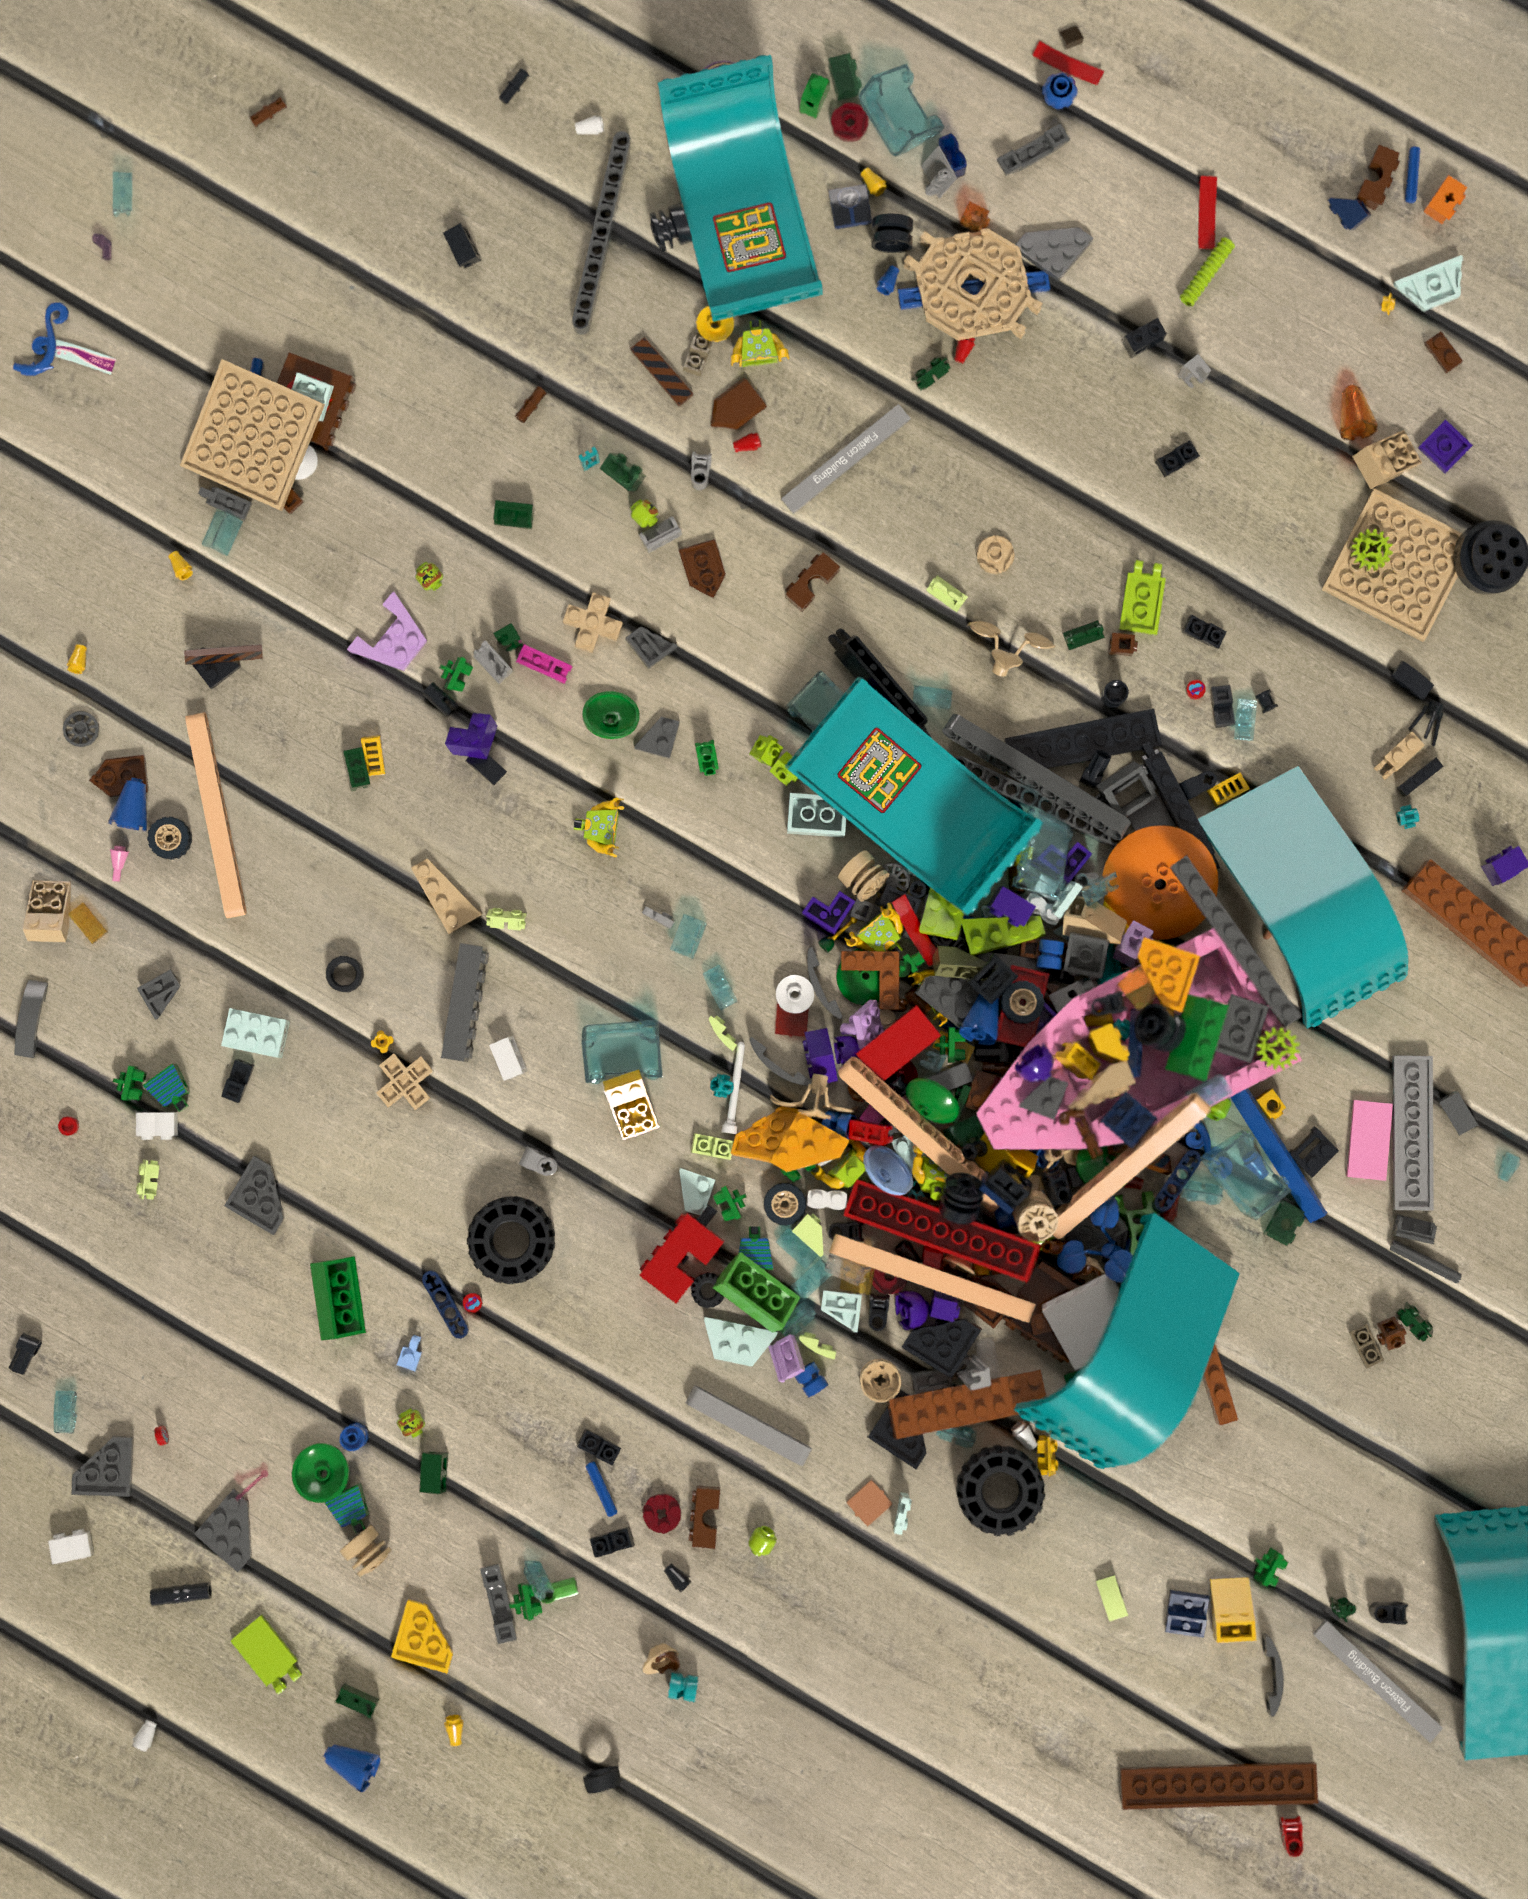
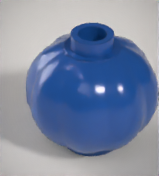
(1059, 90)

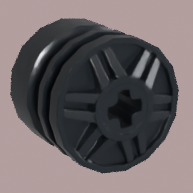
(670, 227)
(961, 1198)

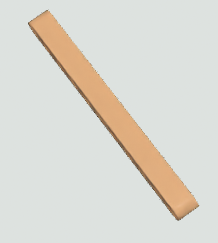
(216, 815)
(909, 1122)
(1130, 1163)
(932, 1278)

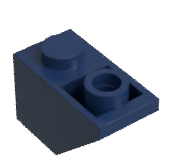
(1350, 211)

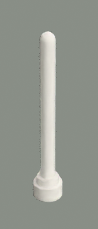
(730, 1125)

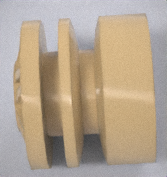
(861, 874)
(1036, 1217)
(887, 1389)
(365, 1550)

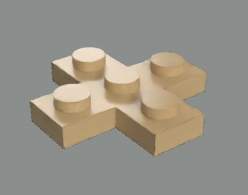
(592, 622)
(404, 1081)

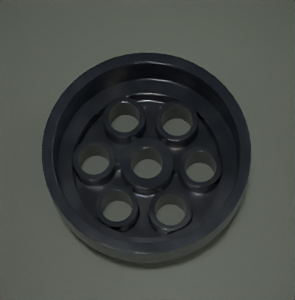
(1469, 561)

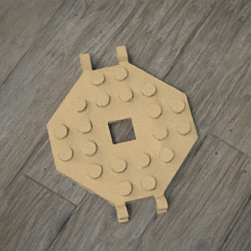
(988, 259)

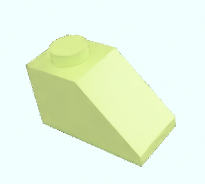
(810, 1233)

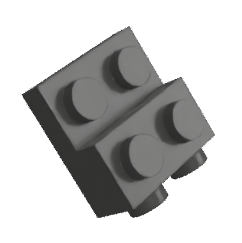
(1086, 956)

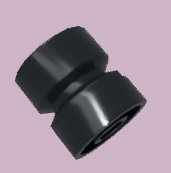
(1114, 694)

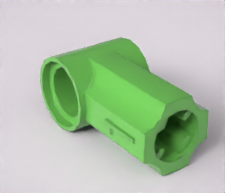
(562, 1589)

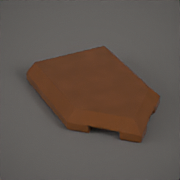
(736, 406)
(703, 567)
(116, 771)
(989, 1316)

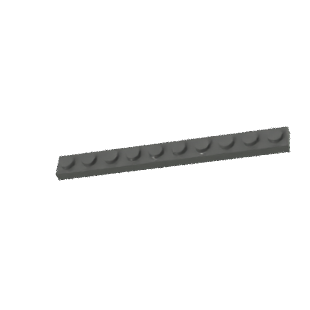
(1235, 941)

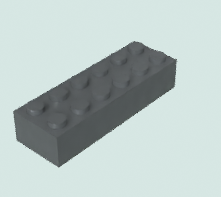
(464, 1002)

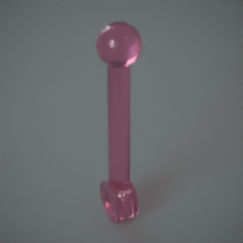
(264, 1474)

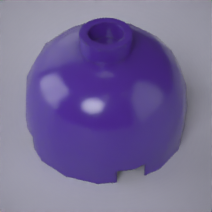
(845, 1048)
(1036, 1064)
(912, 1309)

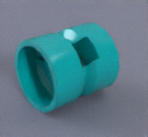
(683, 1687)

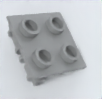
(938, 173)

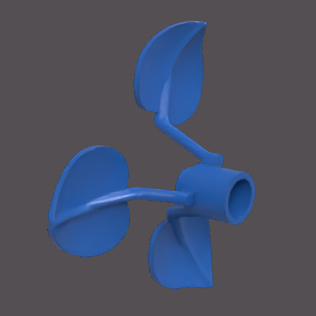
(1073, 1258)

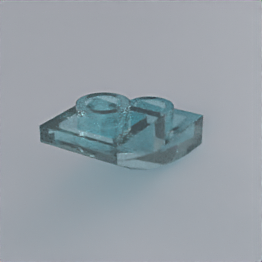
(1245, 719)
(720, 987)
(796, 1248)
(811, 1280)
(64, 1412)

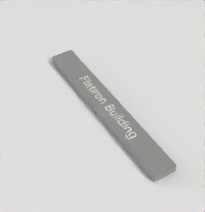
(845, 459)
(1377, 1681)

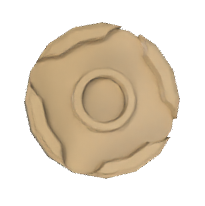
(995, 554)

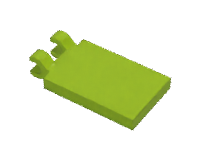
(1142, 600)
(266, 1653)

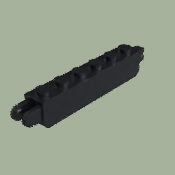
(864, 664)
(1173, 796)

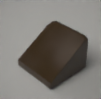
(1071, 37)

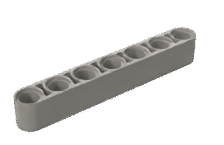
(748, 1425)

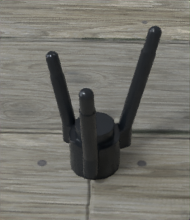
(1434, 712)

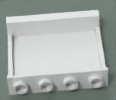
(1082, 1317)

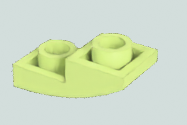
(718, 1026)
(712, 1146)
(812, 1343)
(1112, 1598)

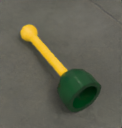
(827, 943)

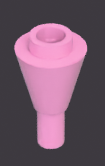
(118, 857)

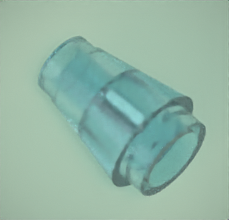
(1508, 1166)

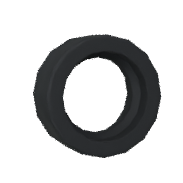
(330, 974)
(602, 1780)

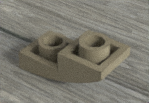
(697, 355)
(1366, 1346)

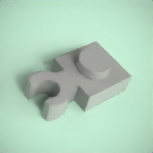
(664, 918)

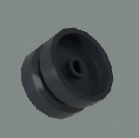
(892, 233)
(1160, 1027)

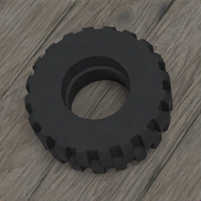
(540, 1240)
(1007, 1519)

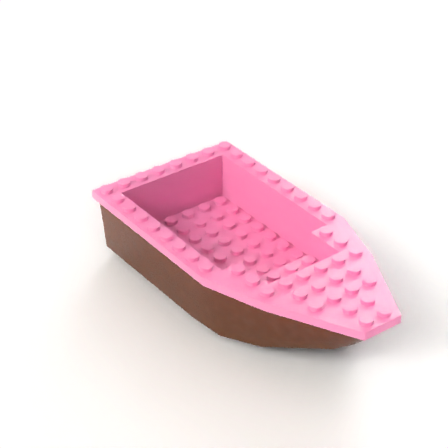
(1156, 1089)

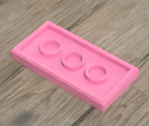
(1369, 1140)

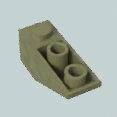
(957, 963)

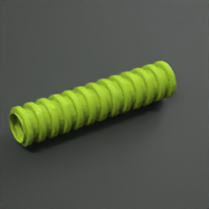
(1207, 271)

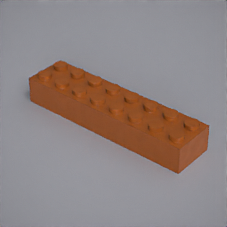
(1470, 920)
(962, 1406)

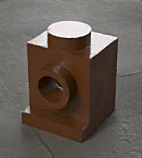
(1127, 639)

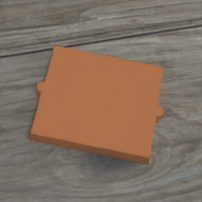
(869, 1503)

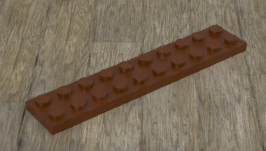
(1219, 1785)

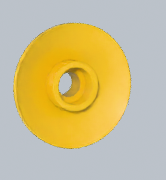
(705, 329)

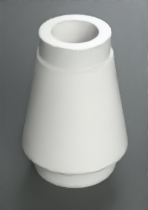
(591, 125)
(1024, 1435)
(144, 1737)

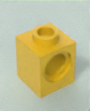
(1268, 1095)

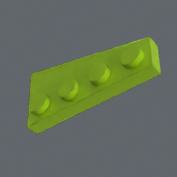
(996, 933)

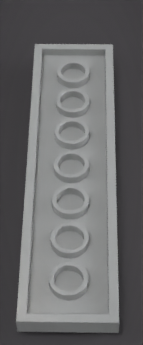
(1413, 1133)

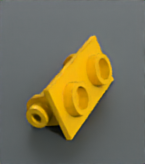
(1048, 1446)

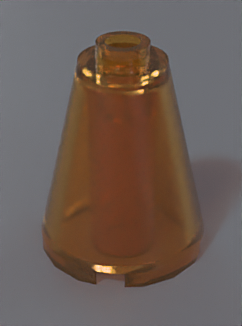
(1356, 415)

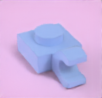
(410, 1355)

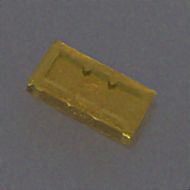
(88, 923)

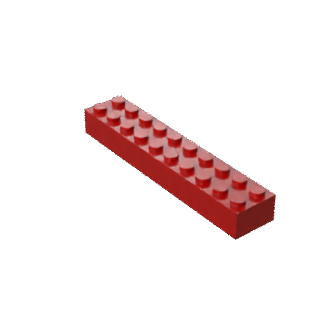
(927, 1226)

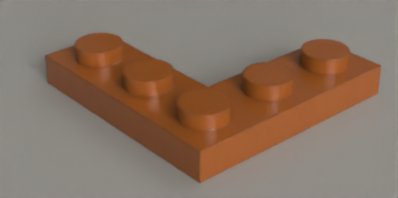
(884, 961)

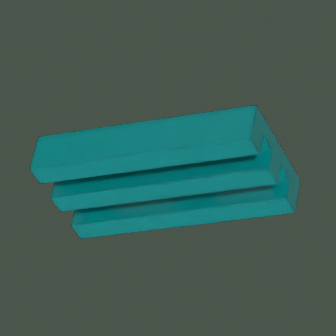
(594, 453)

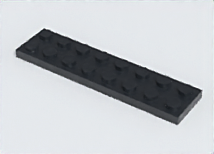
(1080, 741)

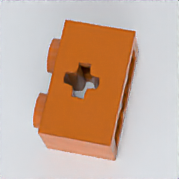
(1451, 190)

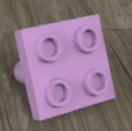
(864, 1023)

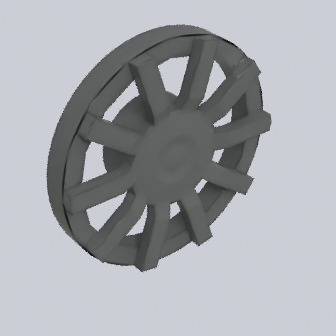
(81, 729)
(894, 879)

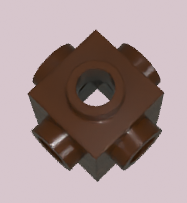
(1391, 1333)

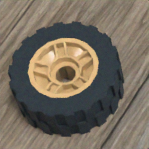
(160, 844)
(1028, 992)
(787, 1215)

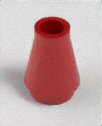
(963, 349)
(748, 443)

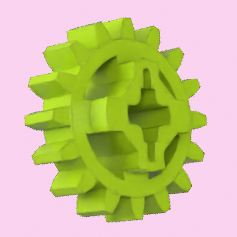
(1376, 555)
(1278, 1039)

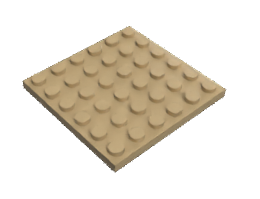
(252, 435)
(1416, 578)

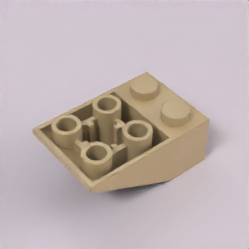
(1387, 459)
(48, 911)
(1093, 921)
(1106, 1084)

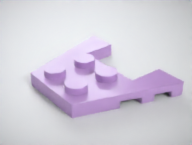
(398, 644)

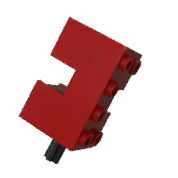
(689, 1236)

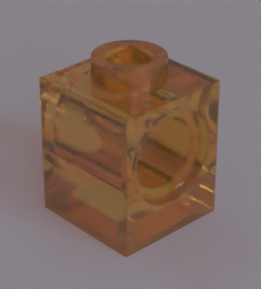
(971, 210)

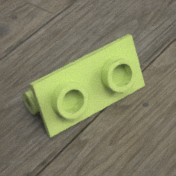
(946, 593)
(515, 919)
(147, 1172)

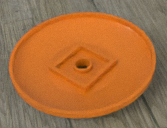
(1141, 861)

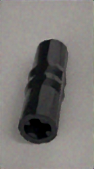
(180, 1594)

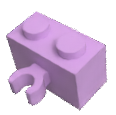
(1127, 950)

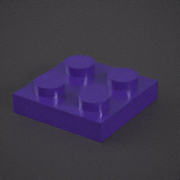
(1445, 446)

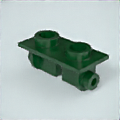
(924, 376)
(1083, 635)
(1412, 1315)
(1342, 1608)

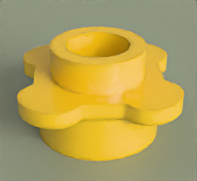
(1388, 304)
(377, 1041)

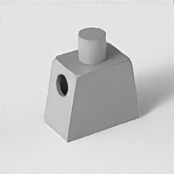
(1065, 995)

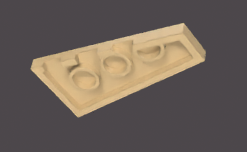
(445, 898)

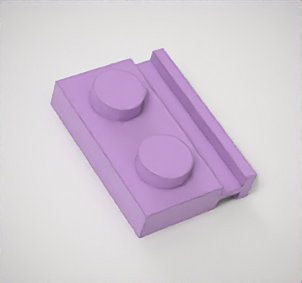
(786, 1358)

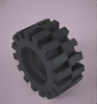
(696, 1291)

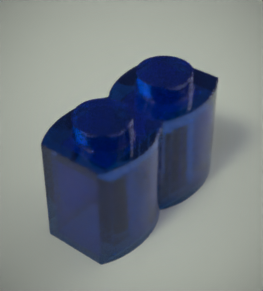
(956, 159)

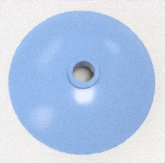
(888, 1170)

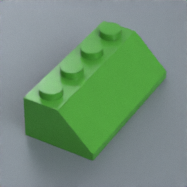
(756, 1293)

